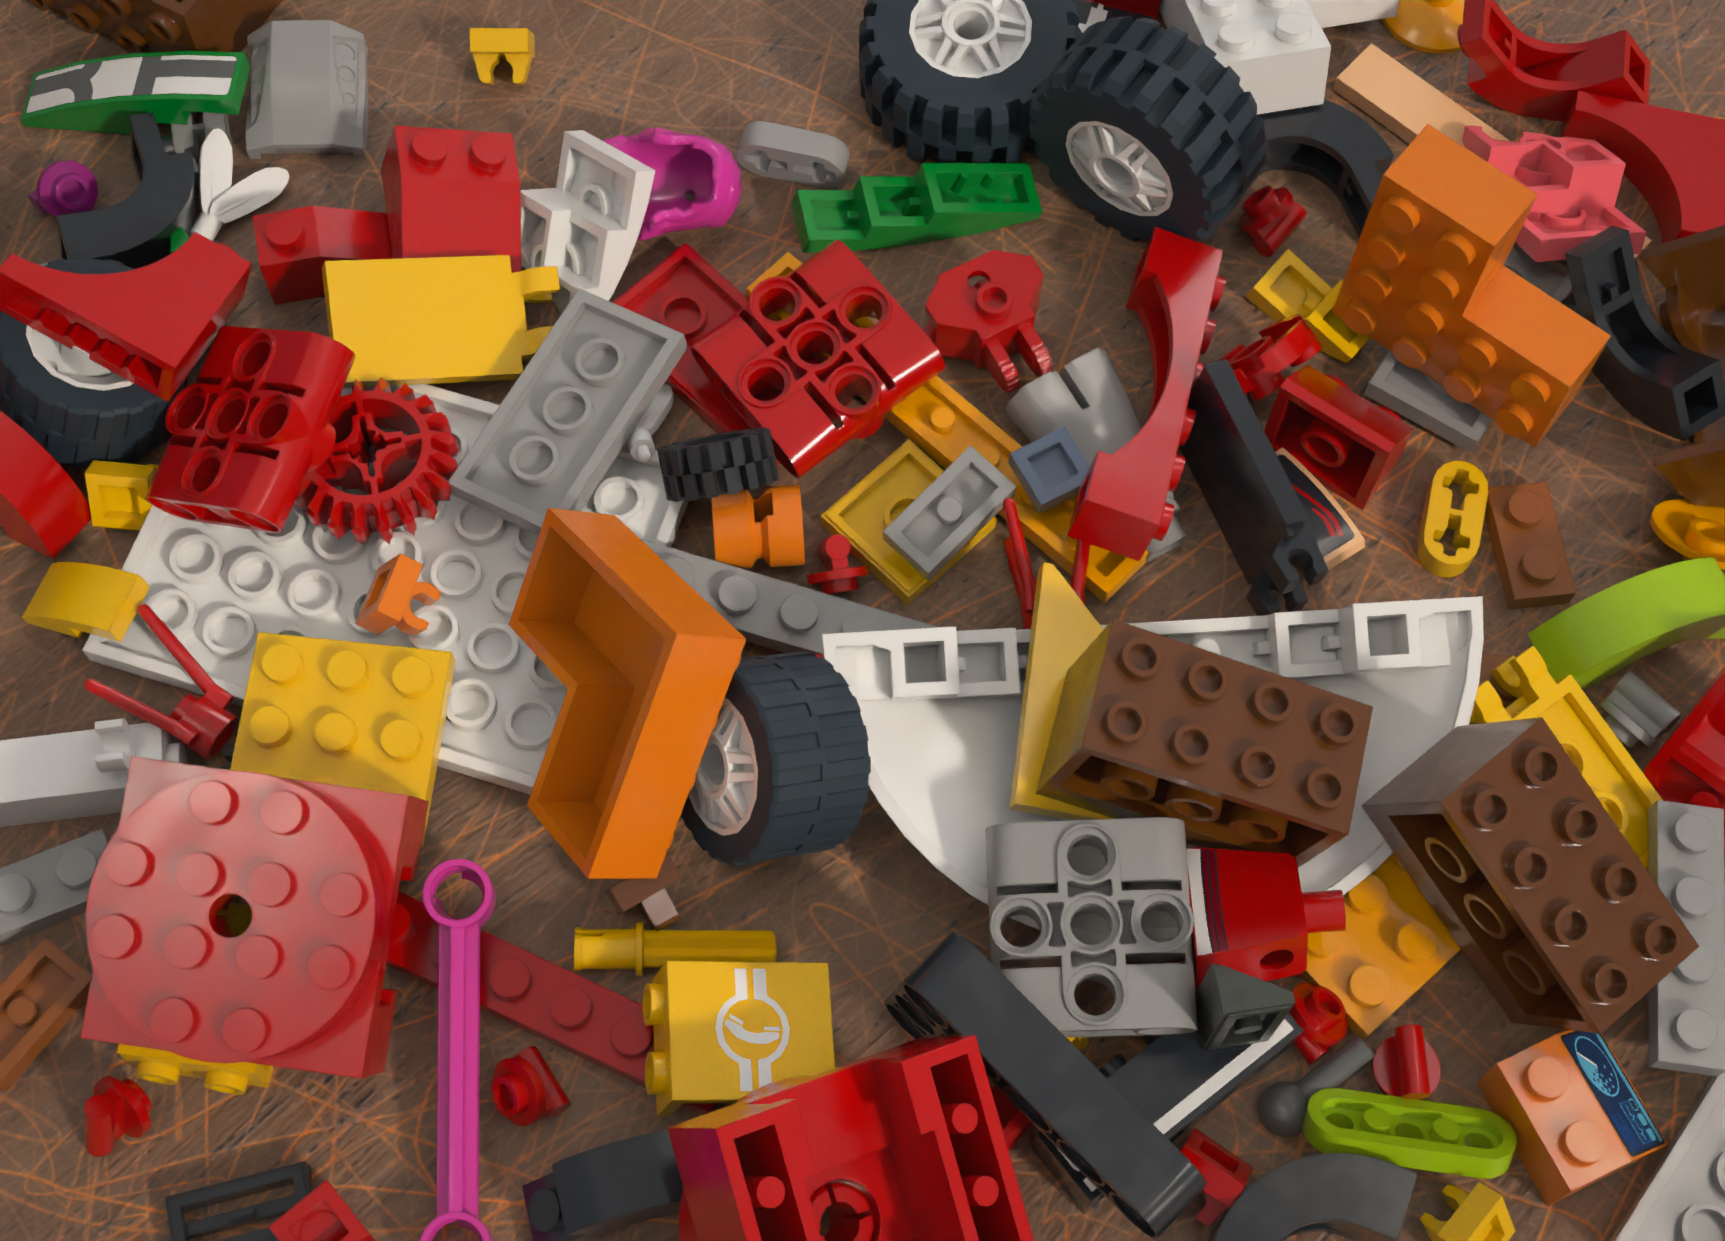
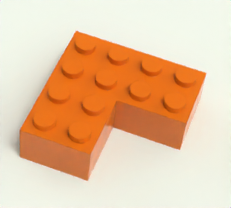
(1442, 301)
(642, 694)

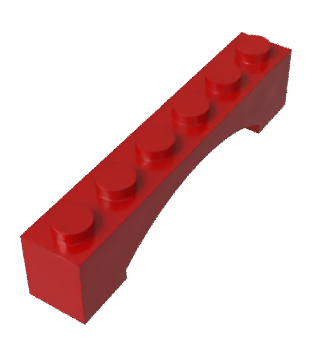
(1126, 492)

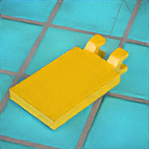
(435, 317)
(1581, 732)

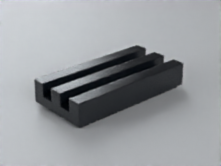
(177, 1204)

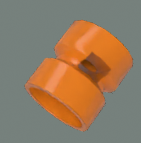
(759, 527)

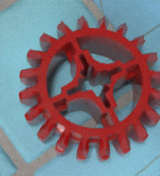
(420, 459)

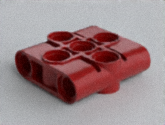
(873, 362)
(251, 427)

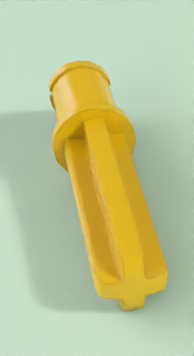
(652, 948)

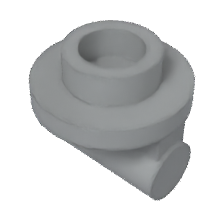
(1638, 712)

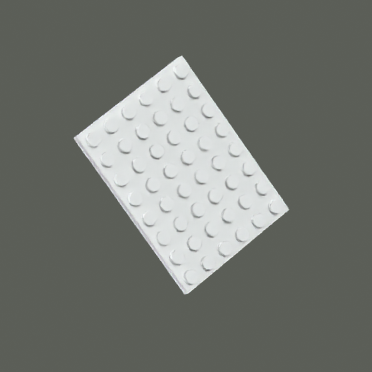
(231, 582)

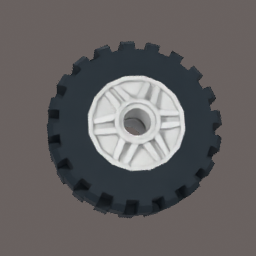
(960, 73)
(1147, 130)

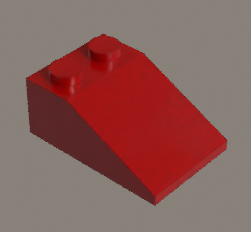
(452, 194)

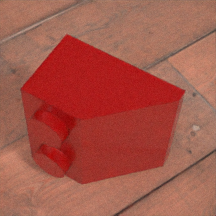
(1336, 434)

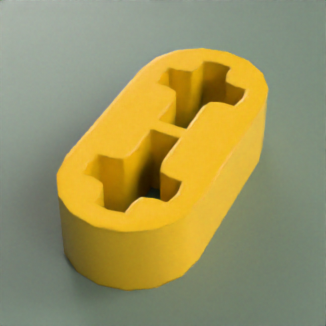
(1465, 521)

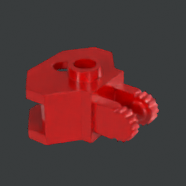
(991, 317)

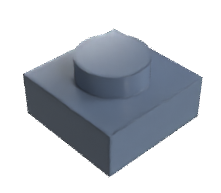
(1050, 469)

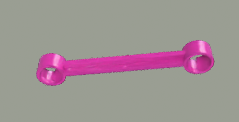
(458, 1052)

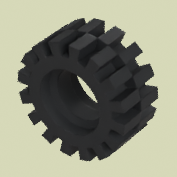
(718, 464)

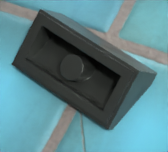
(1238, 1008)

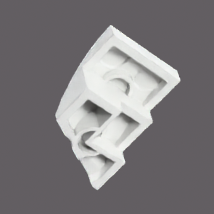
(588, 219)

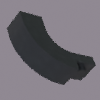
(1332, 148)
(142, 224)
(1640, 364)
(605, 1189)
(1322, 1193)

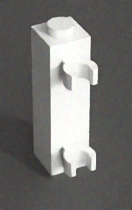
(76, 770)

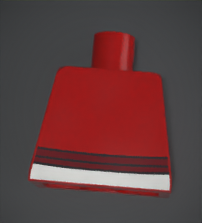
(1254, 912)

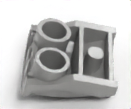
(307, 89)

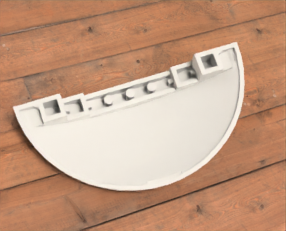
(950, 706)

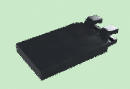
(1249, 493)

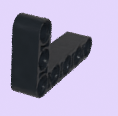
(1049, 1082)

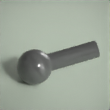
(1285, 1103)

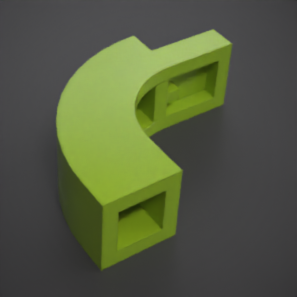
(1633, 621)

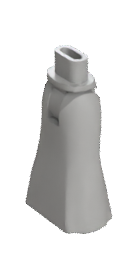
(1095, 413)

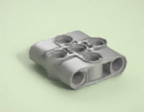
(1141, 861)

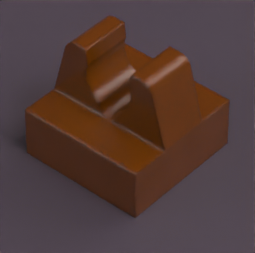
(648, 896)

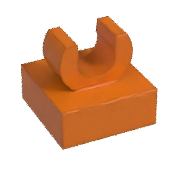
(391, 595)

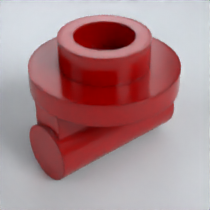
(1270, 218)
(837, 574)
(1321, 1018)
(1406, 1064)
(527, 1089)
(112, 1111)

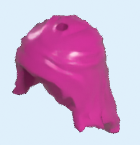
(684, 167)

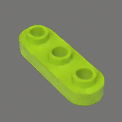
(1410, 1132)

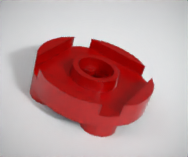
(1281, 345)

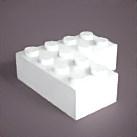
(1272, 43)

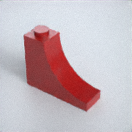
(1668, 156)
(137, 321)

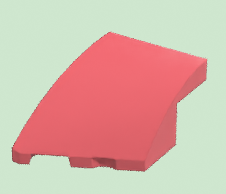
(1574, 186)

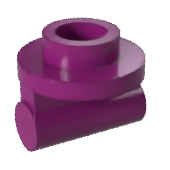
(65, 189)

